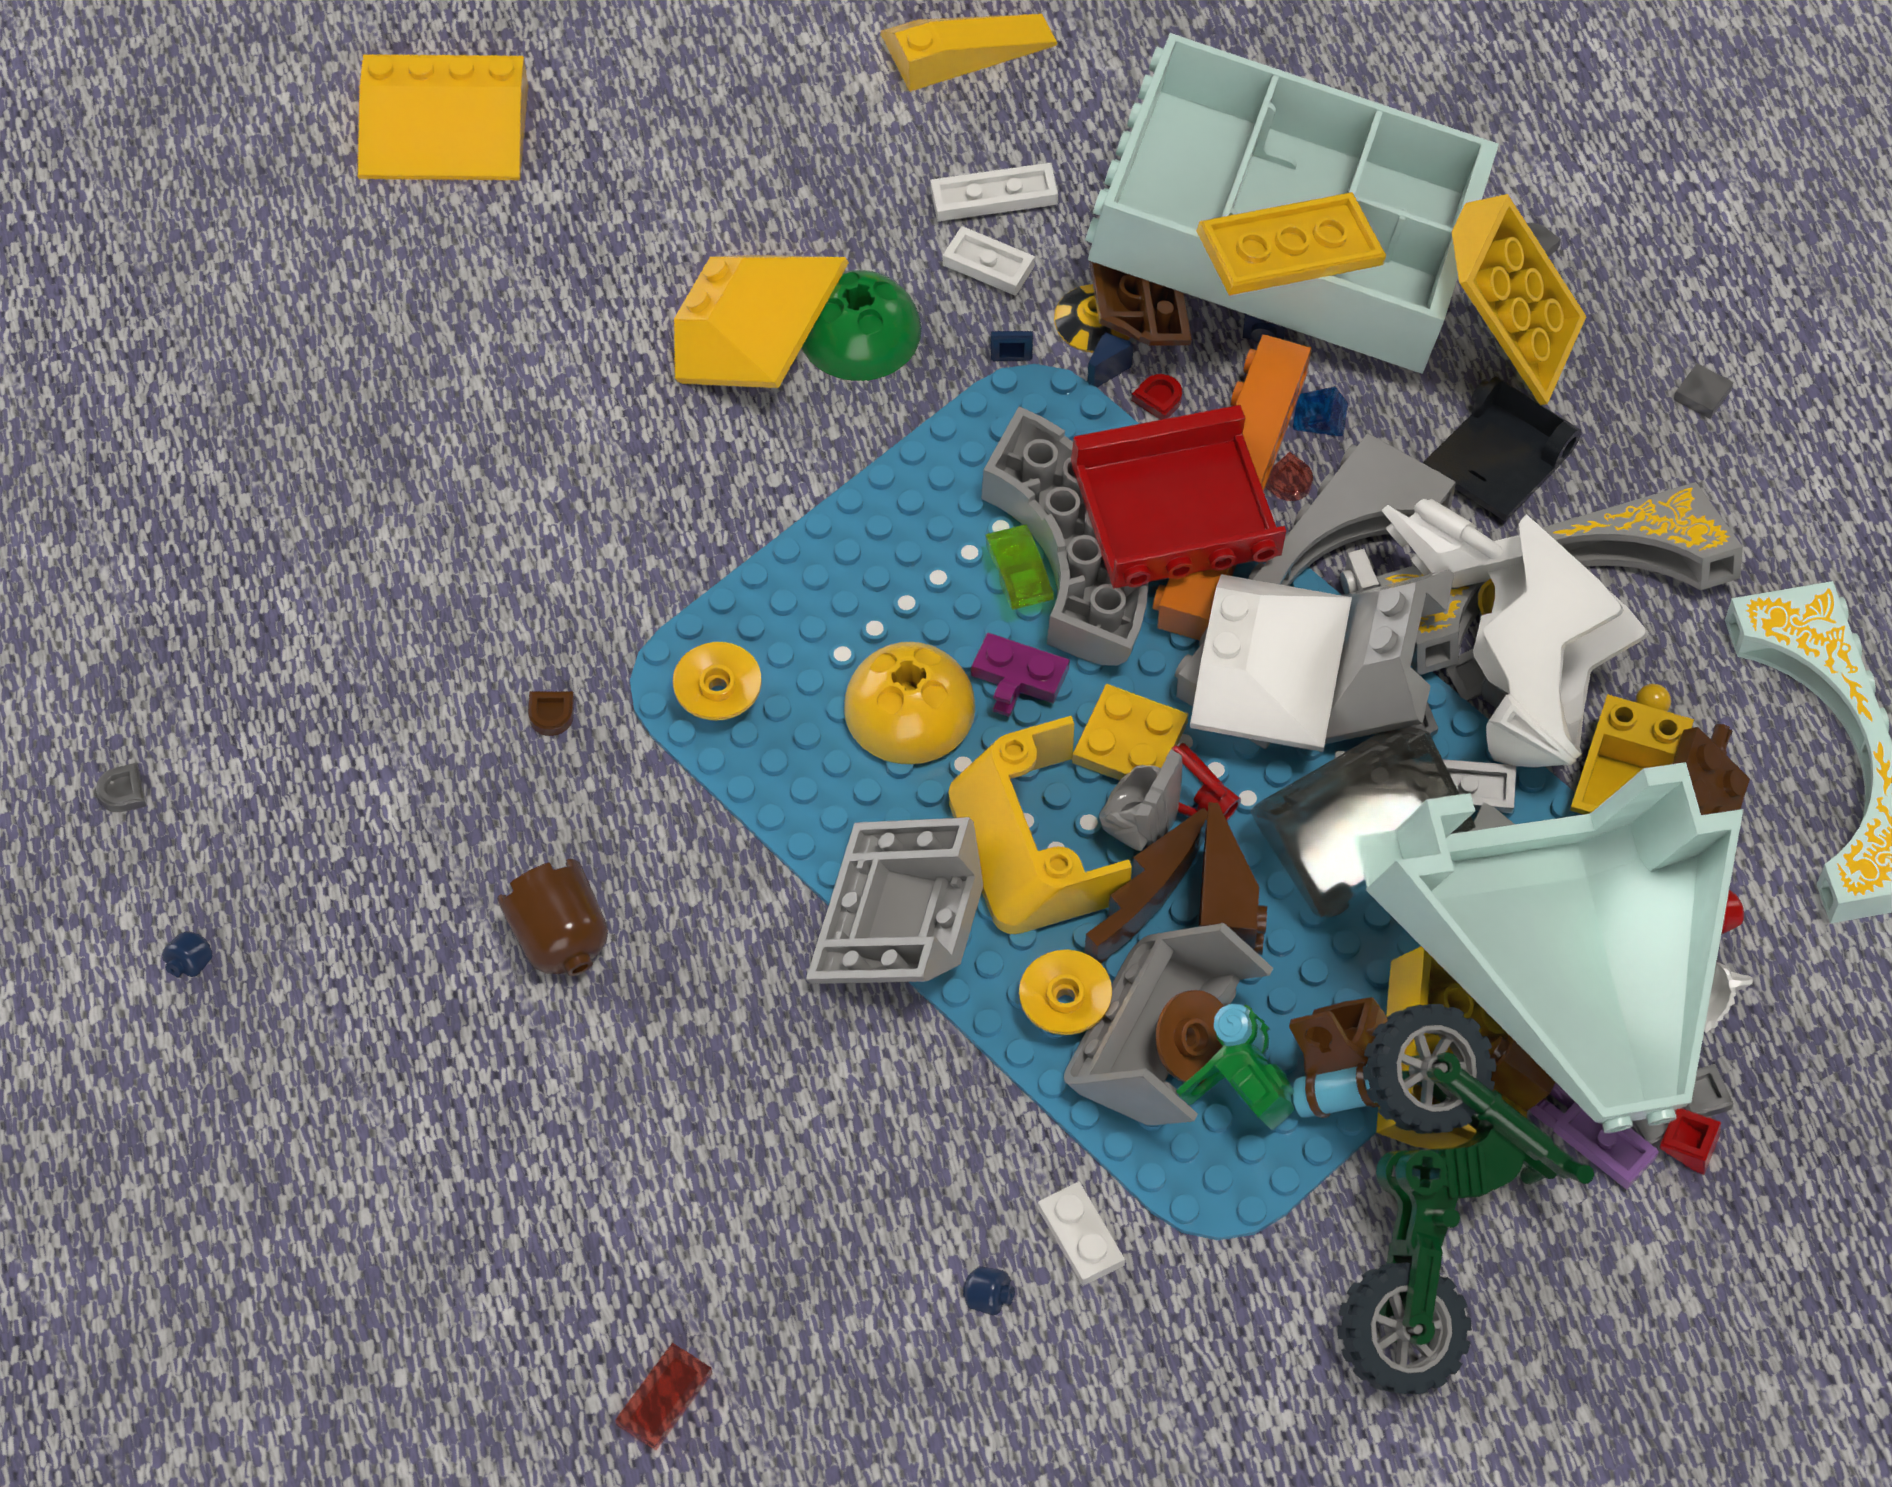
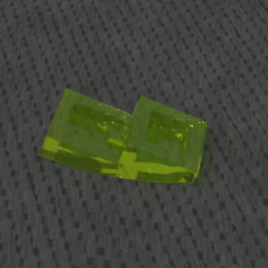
(1019, 567)

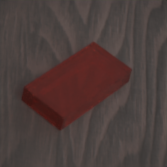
(664, 1396)

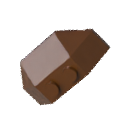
(1140, 308)

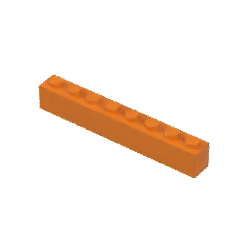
(1268, 401)

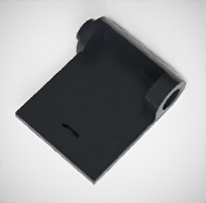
(1504, 448)

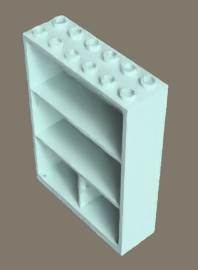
(1249, 138)

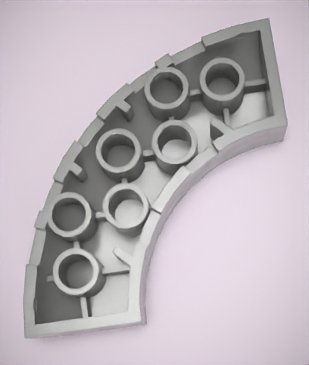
(1037, 486)

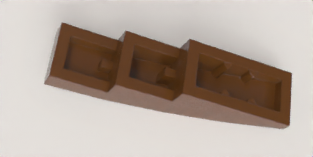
(1154, 878)

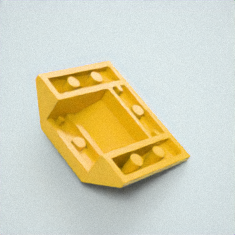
(750, 317)

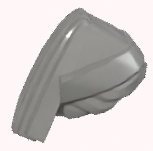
(1144, 803)

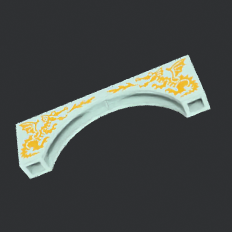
(1810, 639)

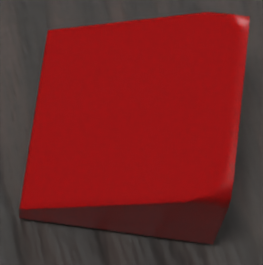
(1691, 1139)

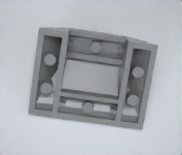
(1374, 677)
(900, 903)

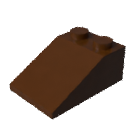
(1229, 885)

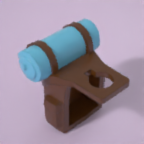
(1334, 1056)

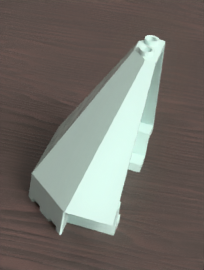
(1577, 932)

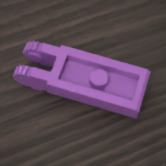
(1619, 1154)

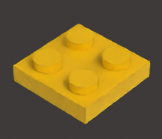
(1128, 733)

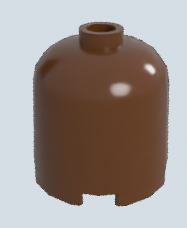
(556, 918)

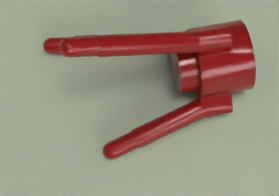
(1211, 791)

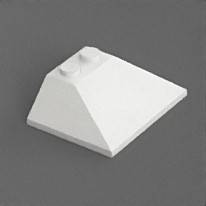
(1270, 662)

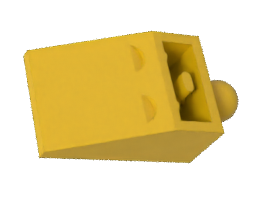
(1627, 741)

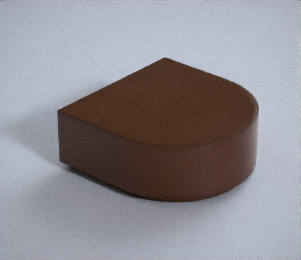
(551, 711)

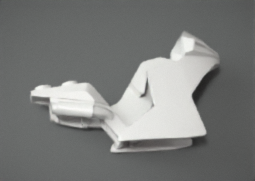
(1544, 629)

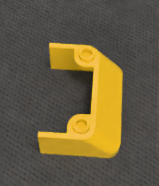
(1019, 882)

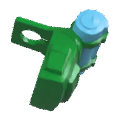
(1244, 1066)

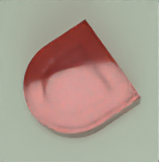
(1290, 478)

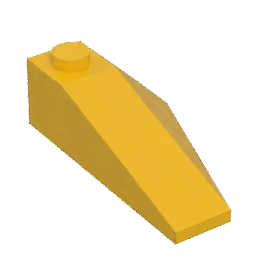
(951, 47)

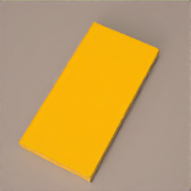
(1290, 243)

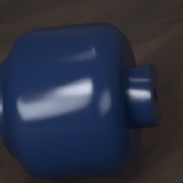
(187, 954)
(988, 1290)

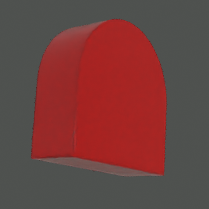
(1158, 395)

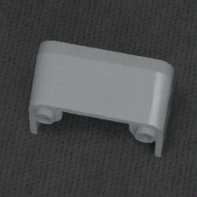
(1119, 1055)

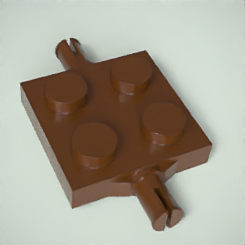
(1714, 776)

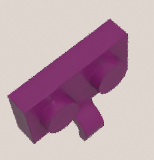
(1018, 670)

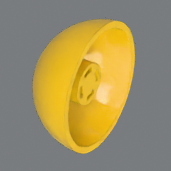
(909, 703)

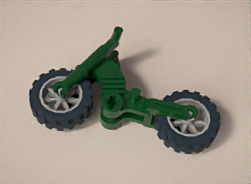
(1408, 1289)

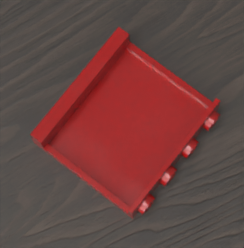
(1175, 497)

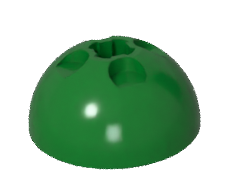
(864, 328)

